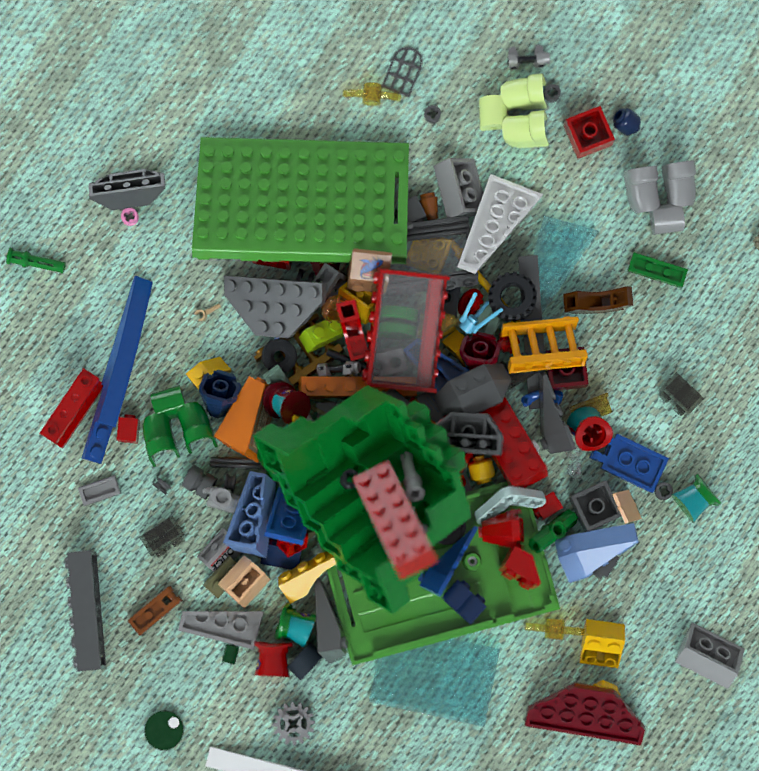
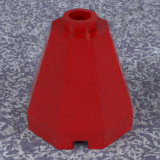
(503, 529)

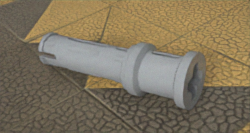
(412, 481)

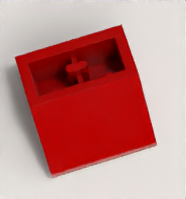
(521, 567)

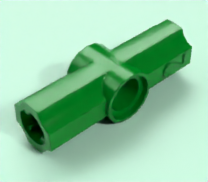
(552, 531)

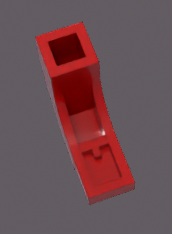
(352, 329)

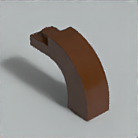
(598, 302)

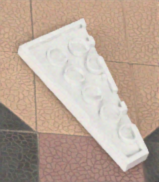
(498, 214)

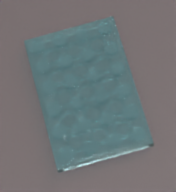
(438, 680)

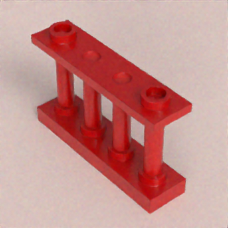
(72, 408)

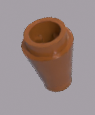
(430, 205)

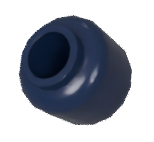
(626, 121)

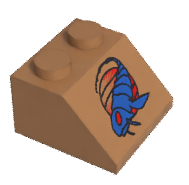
(362, 268)

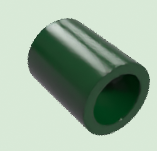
(230, 654)

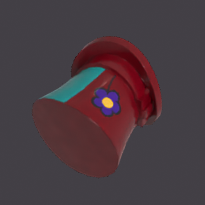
(284, 401)

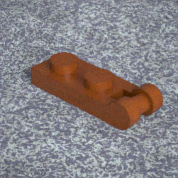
(154, 611)

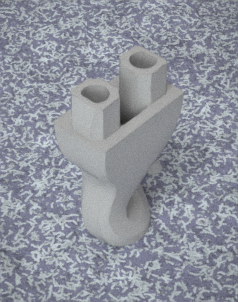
(221, 499)

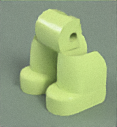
(520, 130)

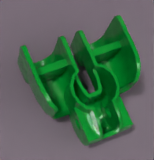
(157, 426)

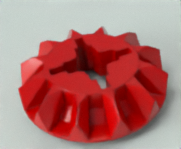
(465, 300)

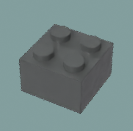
(595, 506)

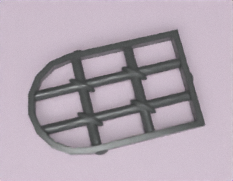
(405, 78)

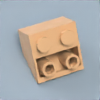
(244, 581)

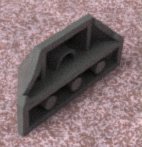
(127, 189)
(474, 390)
(473, 433)

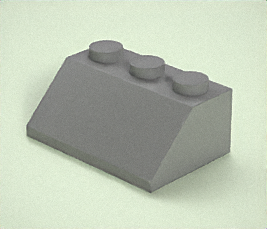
(459, 186)
(710, 655)

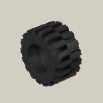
(513, 280)

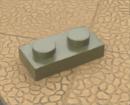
(212, 582)

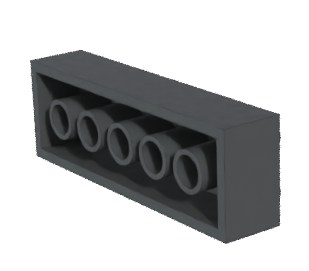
(86, 610)

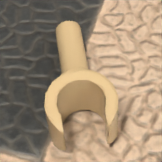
(206, 312)

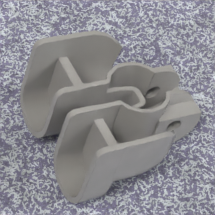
(644, 196)

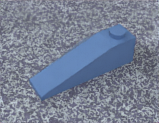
(589, 550)

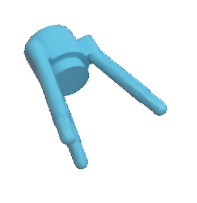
(469, 323)

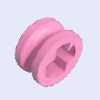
(131, 222)

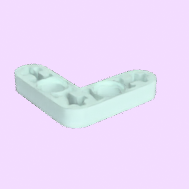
(509, 496)

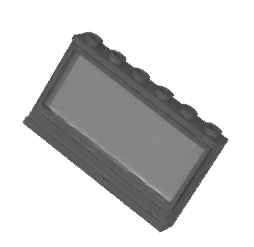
(437, 248)

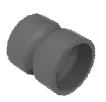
(198, 481)

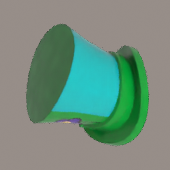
(695, 499)
(294, 625)

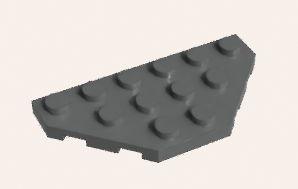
(274, 305)

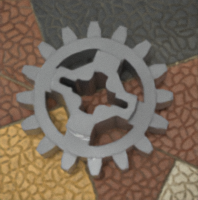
(300, 730)

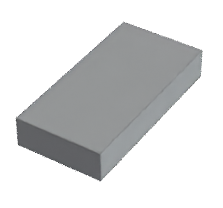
(99, 490)

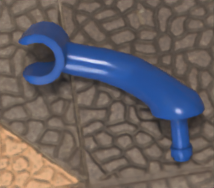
(531, 397)

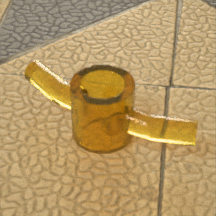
(372, 94)
(554, 629)

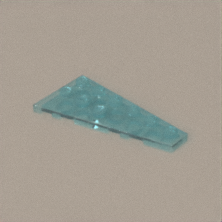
(558, 252)

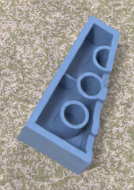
(251, 516)

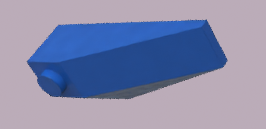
(440, 573)

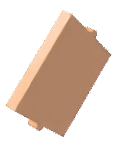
(627, 506)

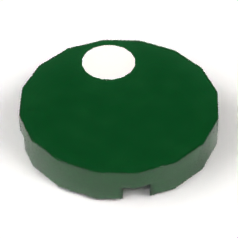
(164, 730)

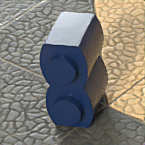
(464, 601)

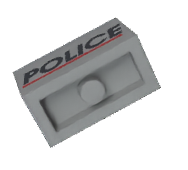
(217, 552)

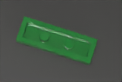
(657, 270)

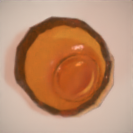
(329, 308)

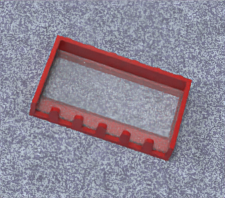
(405, 330)

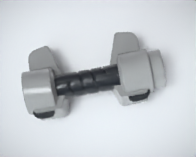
(539, 58)
(349, 369)

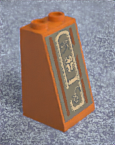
(245, 419)

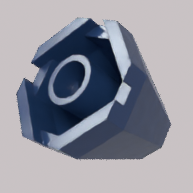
(219, 392)

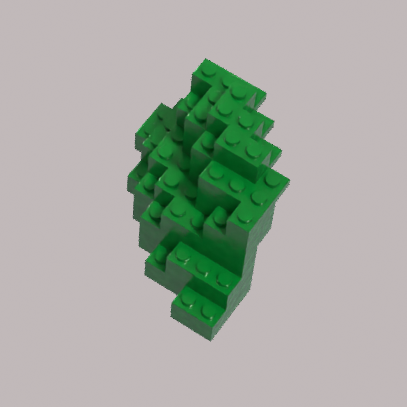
(358, 437)

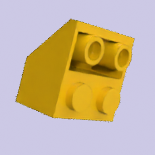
(602, 643)

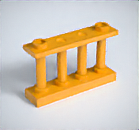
(547, 361)

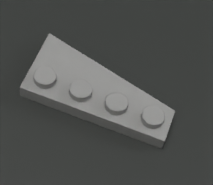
(232, 627)

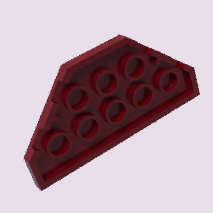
(588, 713)

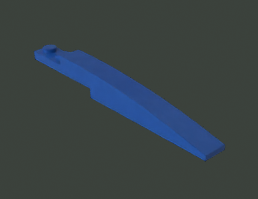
(118, 370)

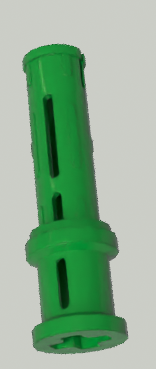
(26, 257)

